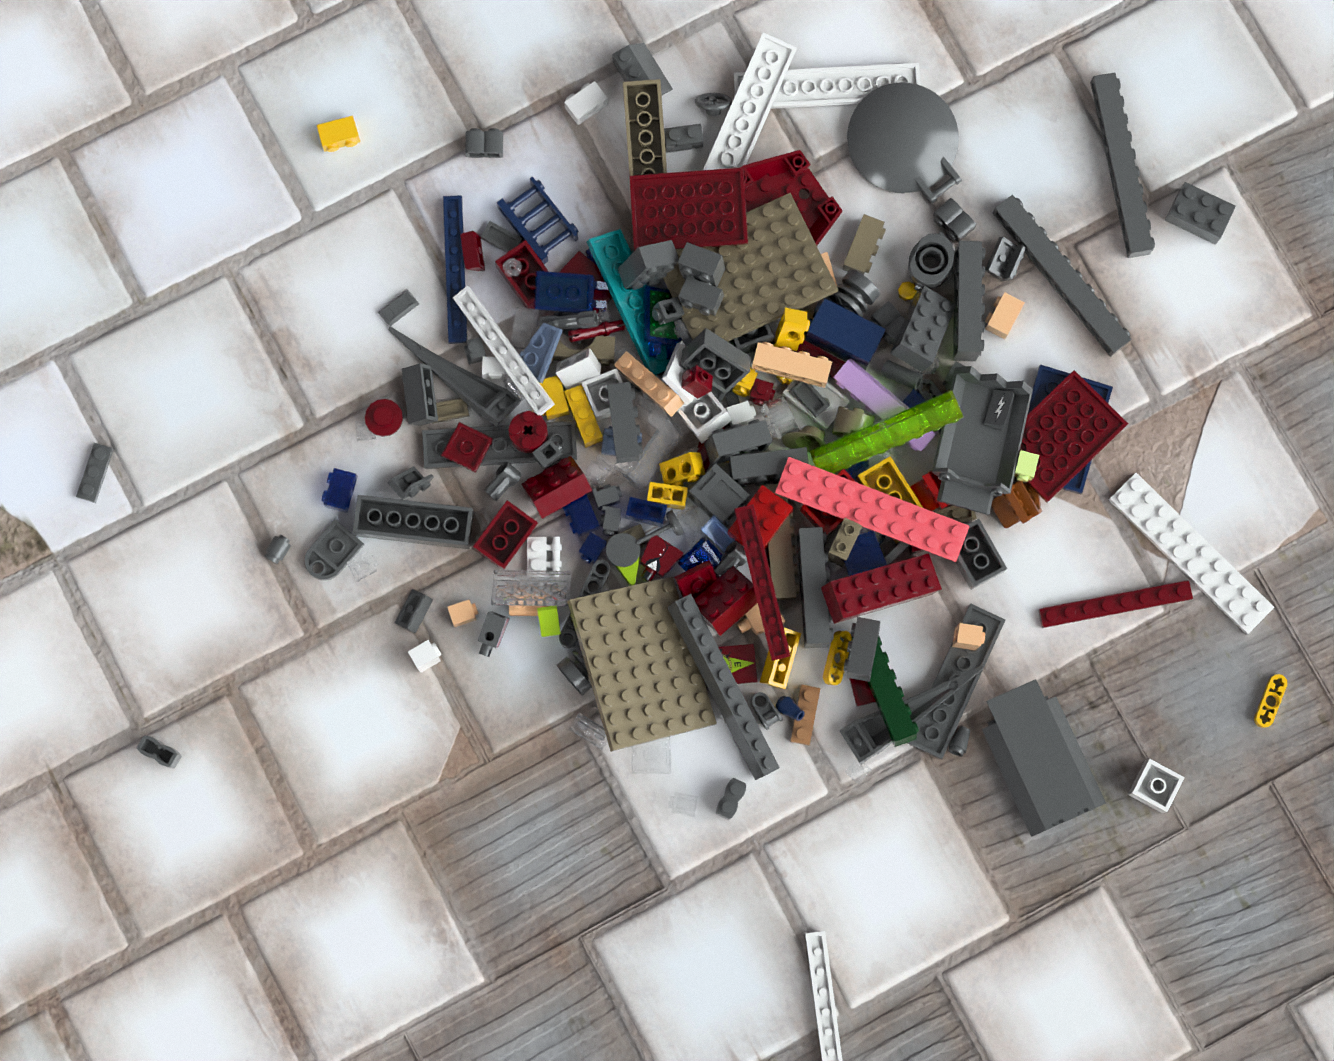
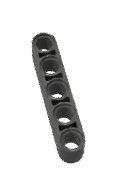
(593, 577)

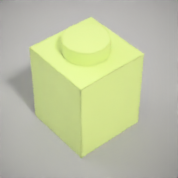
(1026, 466)

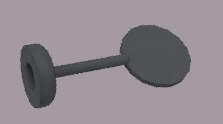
(625, 549)

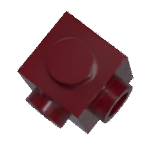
(697, 381)
(762, 392)

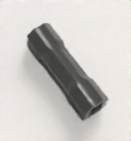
(583, 320)

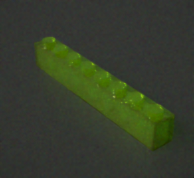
(887, 433)

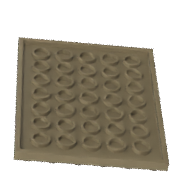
(762, 277)
(640, 664)

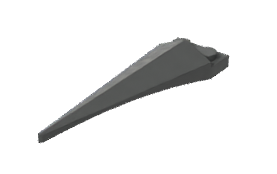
(480, 394)
(869, 734)

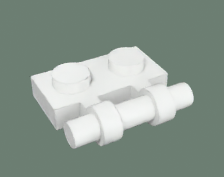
(537, 554)

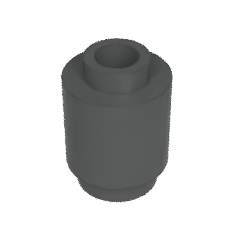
(277, 549)

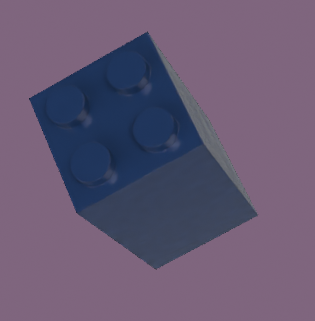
(844, 333)

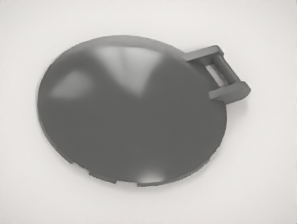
(904, 140)

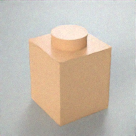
(463, 613)

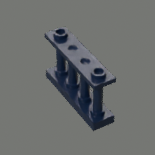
(518, 223)

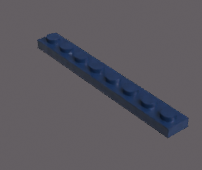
(454, 267)

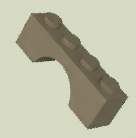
(602, 348)

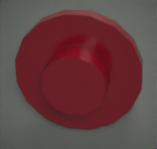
(383, 417)

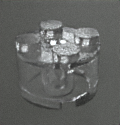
(780, 417)

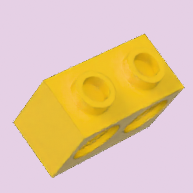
(681, 466)

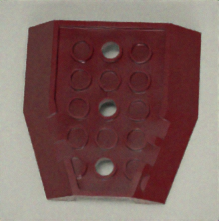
(790, 174)

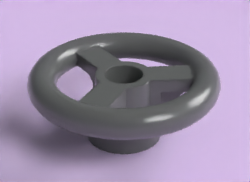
(713, 105)

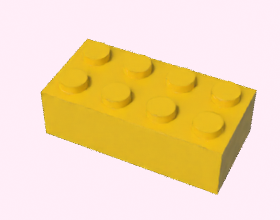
(889, 480)

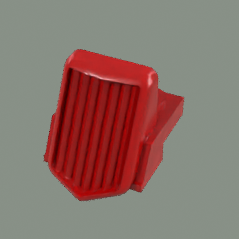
(927, 491)

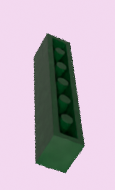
(889, 700)

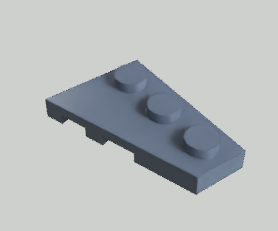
(541, 350)

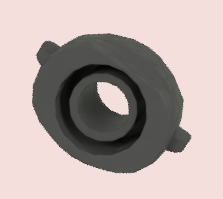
(935, 246)

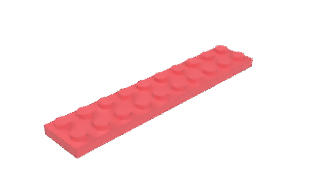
(872, 509)

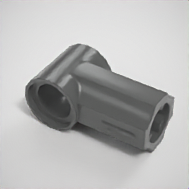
(505, 477)
(733, 556)

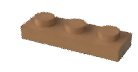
(808, 703)

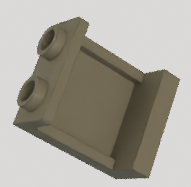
(844, 542)

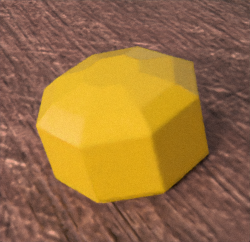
(906, 291)

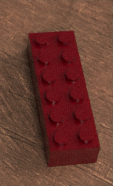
(881, 588)

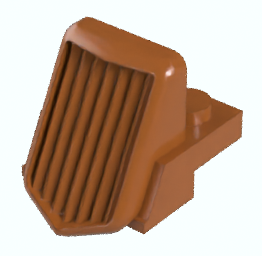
(1017, 506)

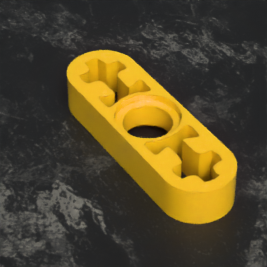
(830, 662)
(1270, 686)

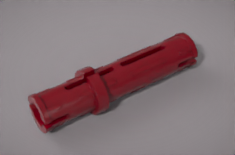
(602, 329)

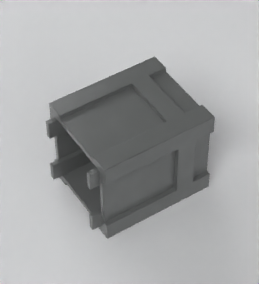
(718, 495)

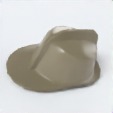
(805, 437)

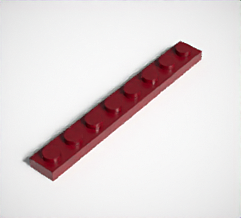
(762, 582)
(1115, 604)

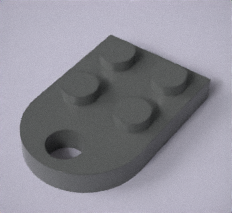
(333, 550)

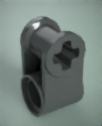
(766, 711)

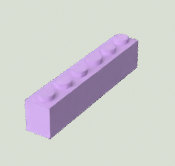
(875, 397)

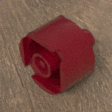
(528, 421)

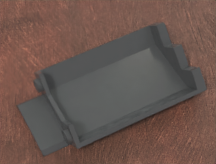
(973, 457)
(1040, 758)

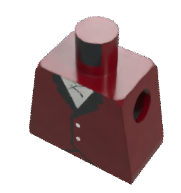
(659, 558)

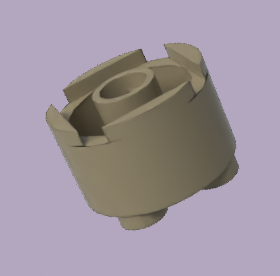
(850, 421)

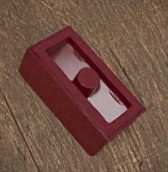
(472, 251)

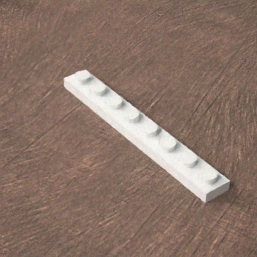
(503, 351)
(823, 996)

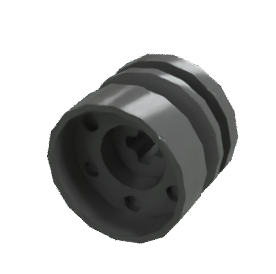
(855, 293)
(576, 672)

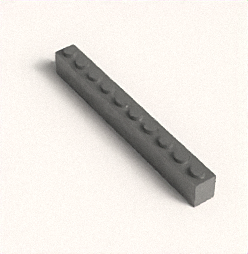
(1121, 165)
(1062, 276)
(723, 687)

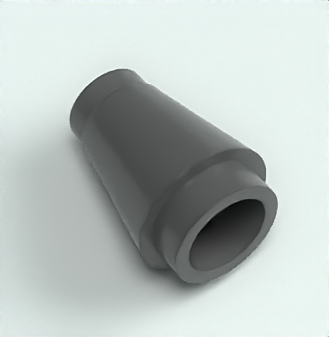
(959, 742)

